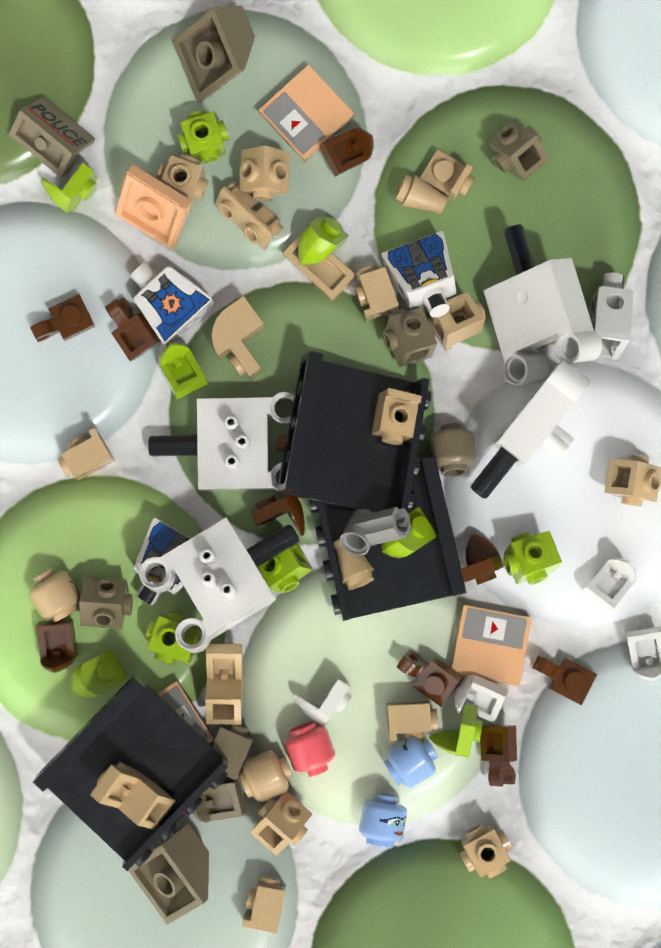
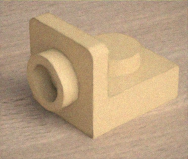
(448, 175)

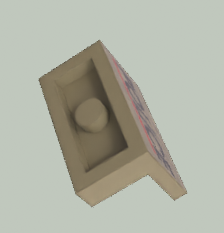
(50, 135)

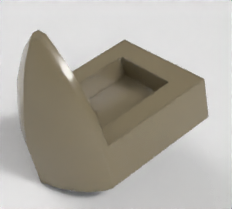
(222, 802)

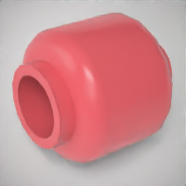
(309, 748)

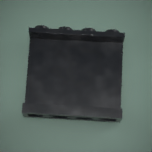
(331, 442)
(398, 582)
(151, 738)

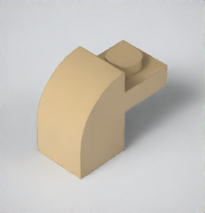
(233, 329)
(224, 684)
(133, 795)

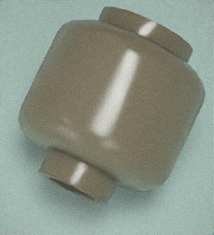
(453, 450)

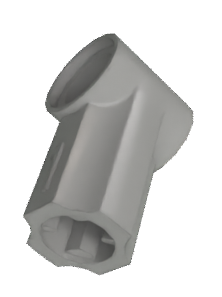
(374, 528)

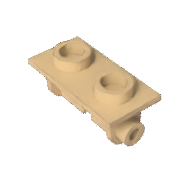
(257, 226)

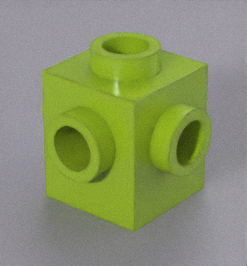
(207, 148)
(531, 557)
(285, 569)
(158, 636)

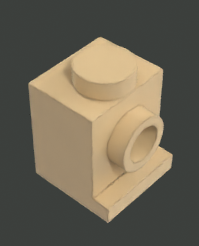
(375, 292)
(462, 310)
(384, 420)
(85, 456)
(411, 719)
(265, 905)

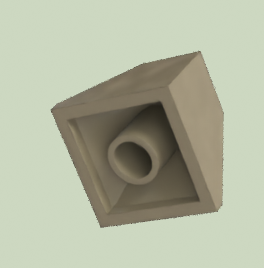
(215, 49)
(175, 874)

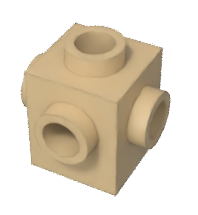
(184, 168)
(264, 172)
(633, 480)
(281, 823)
(480, 838)

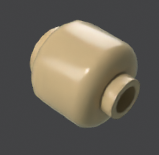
(54, 594)
(265, 776)

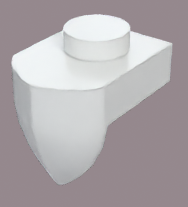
(612, 582)
(645, 652)
(482, 693)
(335, 700)

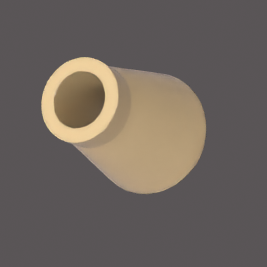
(419, 195)
(353, 569)

